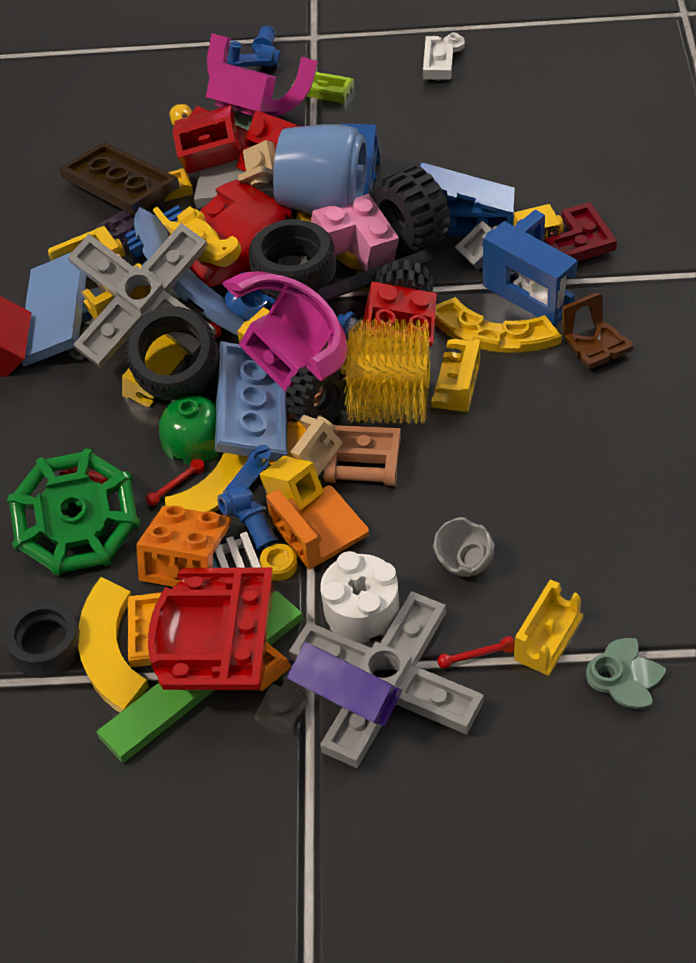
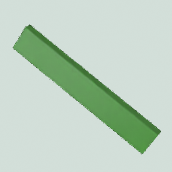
(161, 708)

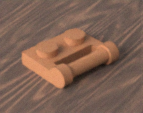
(365, 446)

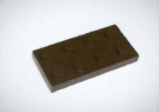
(119, 178)

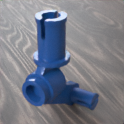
(263, 48)
(239, 501)

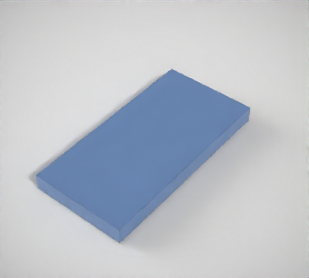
(55, 309)
(248, 406)

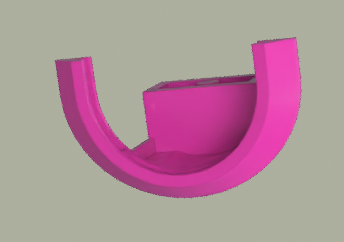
(251, 89)
(294, 332)

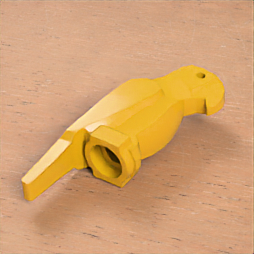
(219, 251)

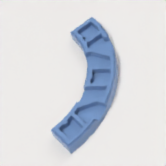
(153, 234)

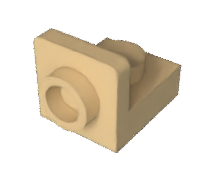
(259, 164)
(317, 443)

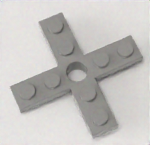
(120, 278)
(400, 650)

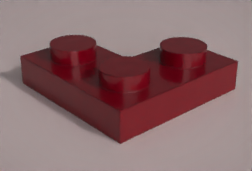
(586, 233)

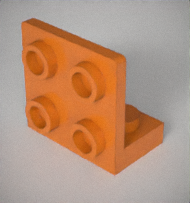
(319, 528)
(178, 541)

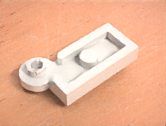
(439, 56)

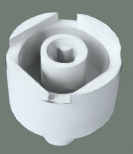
(360, 596)

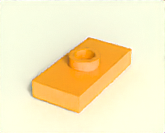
(139, 616)

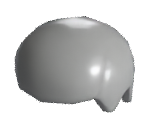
(463, 547)

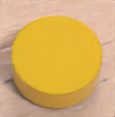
(281, 559)

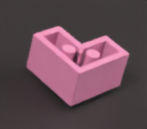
(359, 230)

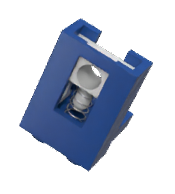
(526, 268)

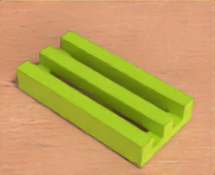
(331, 87)

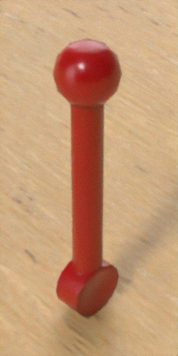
(197, 467)
(506, 644)

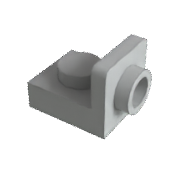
(471, 246)

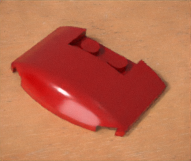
(241, 213)
(212, 629)

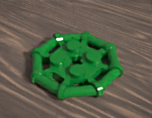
(83, 528)

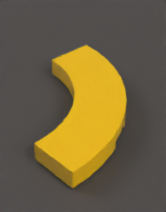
(508, 337)
(204, 494)
(99, 646)

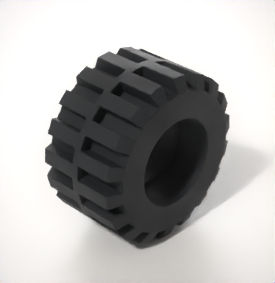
(412, 207)

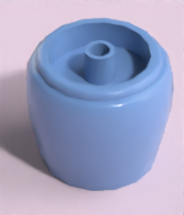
(319, 167)

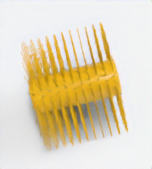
(388, 370)

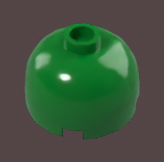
(189, 429)

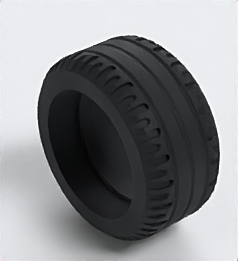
(294, 238)
(160, 323)

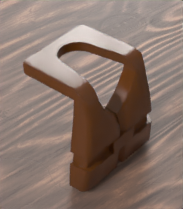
(605, 343)

